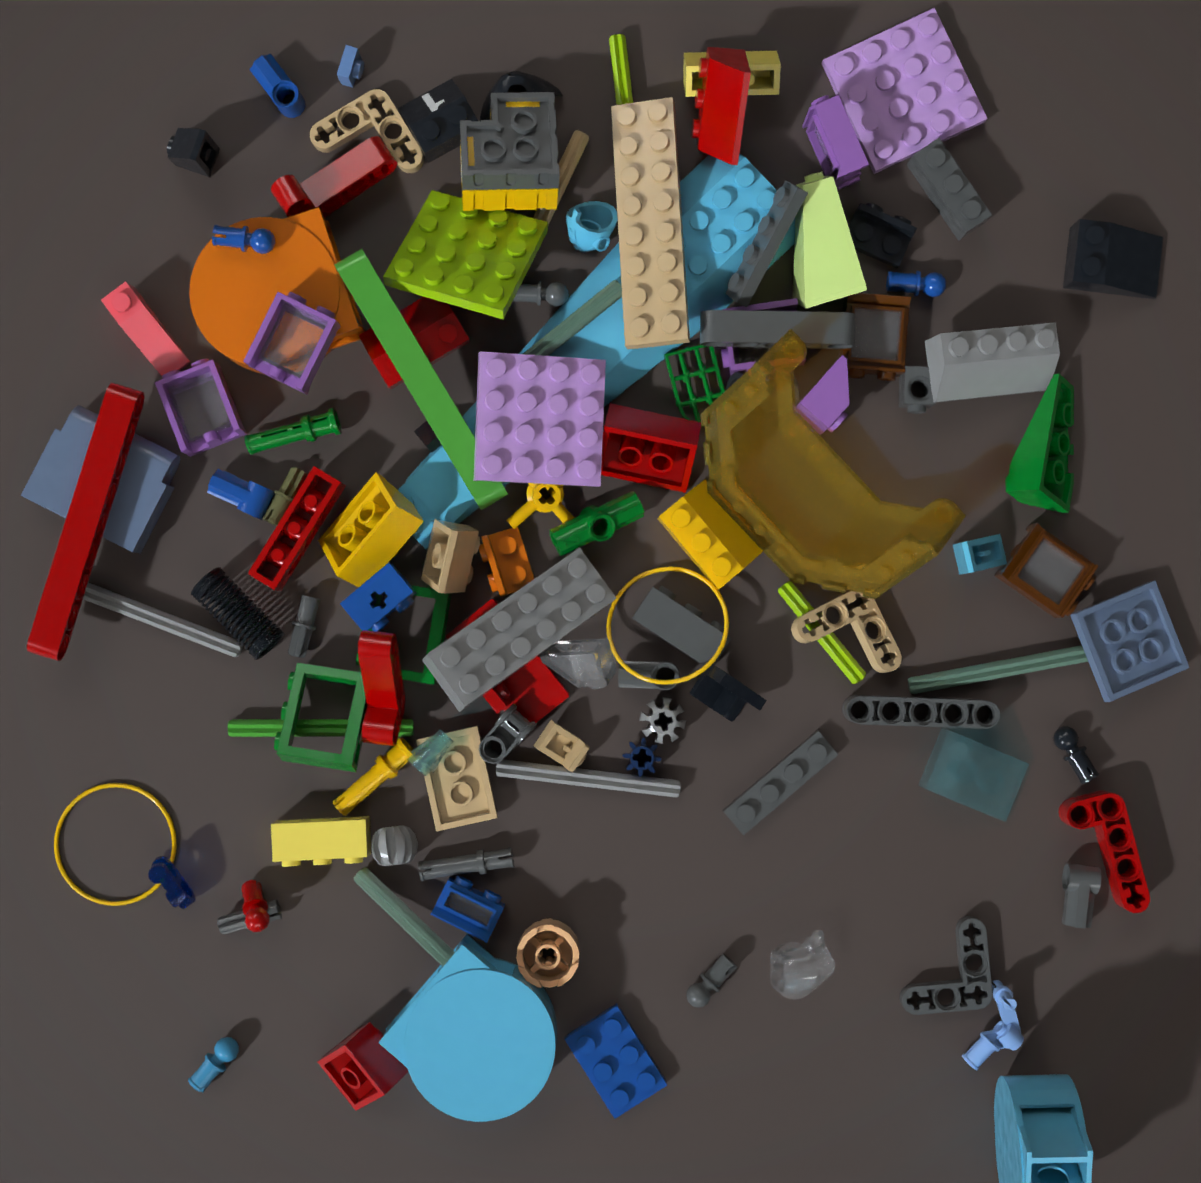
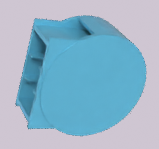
(476, 1036)
(1040, 1131)

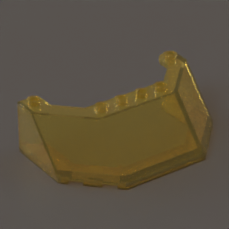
(802, 496)

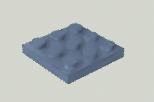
(1129, 641)

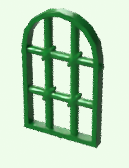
(686, 378)

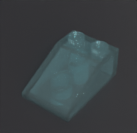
(973, 774)

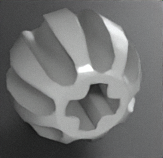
(655, 715)
(394, 845)

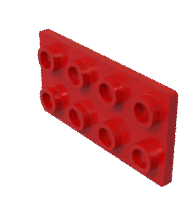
(531, 688)

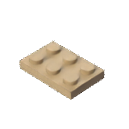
(461, 783)

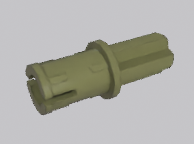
(285, 495)

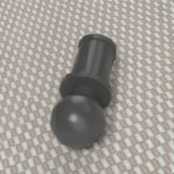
(555, 294)
(700, 993)

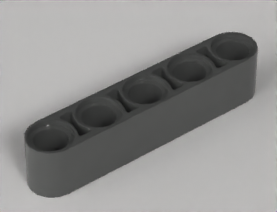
(765, 328)
(935, 711)

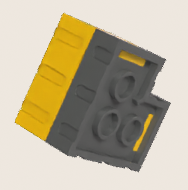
(512, 155)

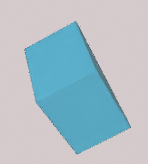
(979, 554)

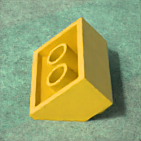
(369, 531)
(709, 536)

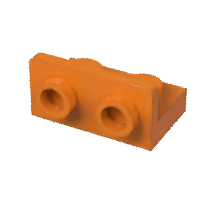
(507, 561)

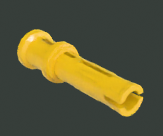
(385, 767)

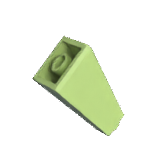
(823, 246)

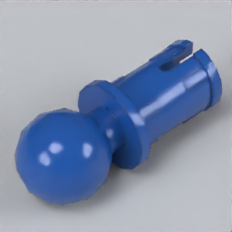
(260, 240)
(932, 284)

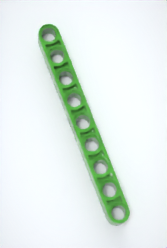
(416, 373)

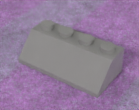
(992, 361)

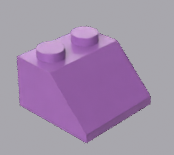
(827, 399)

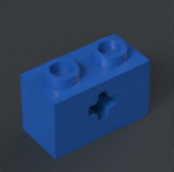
(386, 581)

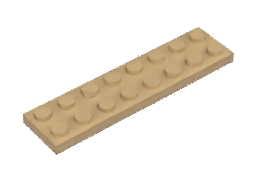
(650, 224)

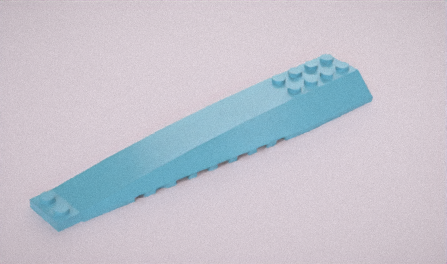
(719, 222)

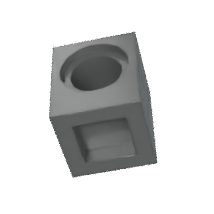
(917, 375)

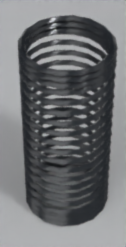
(239, 609)

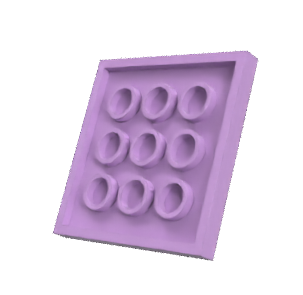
(904, 90)
(539, 419)

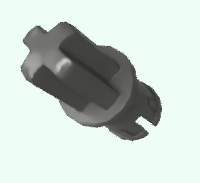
(303, 626)
(236, 920)

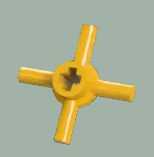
(553, 504)

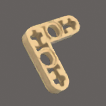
(369, 119)
(858, 618)

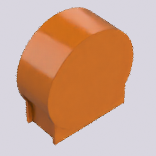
(237, 288)

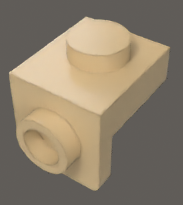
(562, 746)

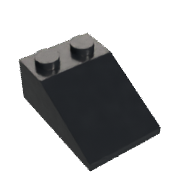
(1112, 259)

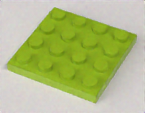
(466, 255)

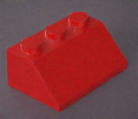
(721, 103)
(434, 329)
(649, 447)

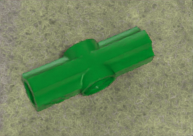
(613, 516)

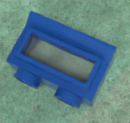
(468, 907)

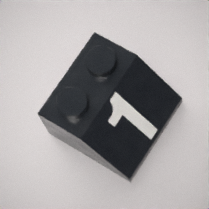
(436, 119)

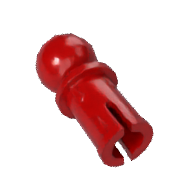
(254, 906)

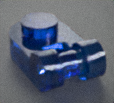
(177, 889)

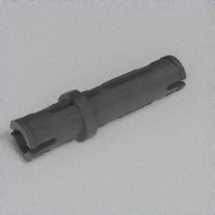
(466, 864)

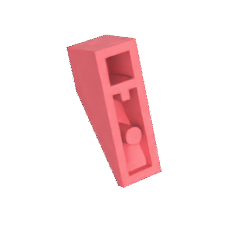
(145, 329)

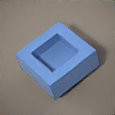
(350, 67)

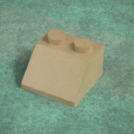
(450, 556)

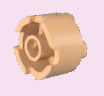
(548, 971)

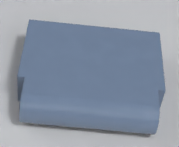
(140, 493)

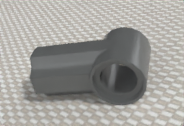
(647, 669)
(1080, 887)

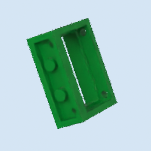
(437, 630)
(352, 744)

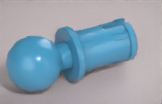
(224, 1051)

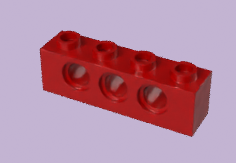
(296, 529)

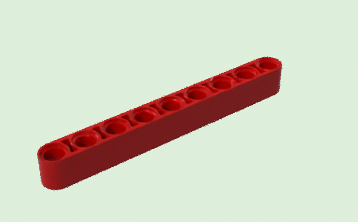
(85, 521)

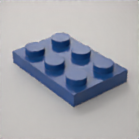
(615, 1061)

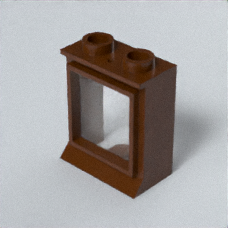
(879, 335)
(1048, 572)

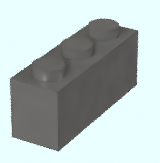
(949, 189)
(680, 625)

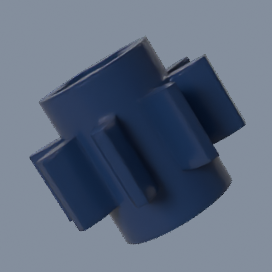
(647, 763)

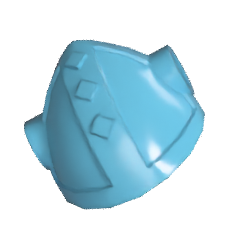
(591, 225)

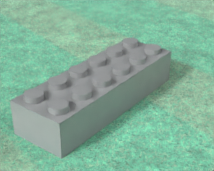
(518, 629)

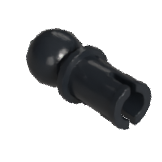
(1067, 739)

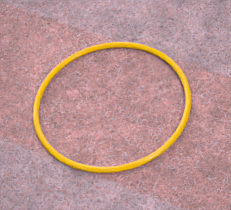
(698, 672)
(62, 818)

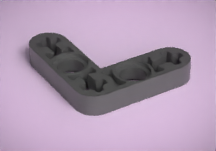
(968, 978)

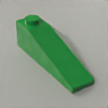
(1040, 463)

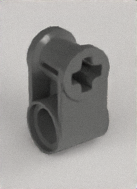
(509, 732)

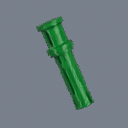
(307, 428)

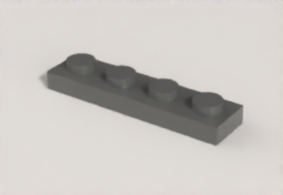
(766, 243)
(780, 782)

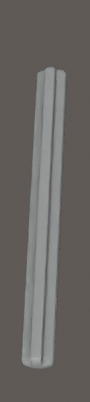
(162, 620)
(588, 778)

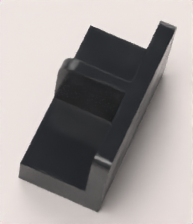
(724, 693)

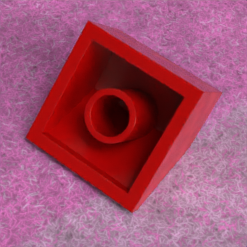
(362, 1067)

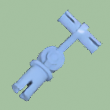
(1005, 1032)

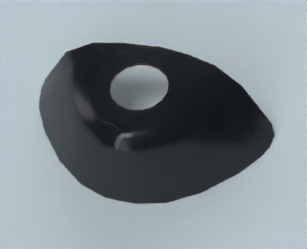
(530, 82)

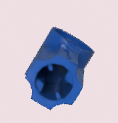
(278, 85)
(247, 496)

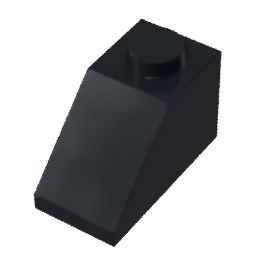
(193, 150)

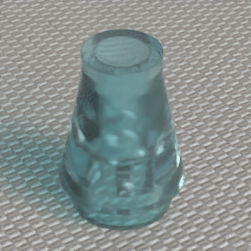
(430, 753)

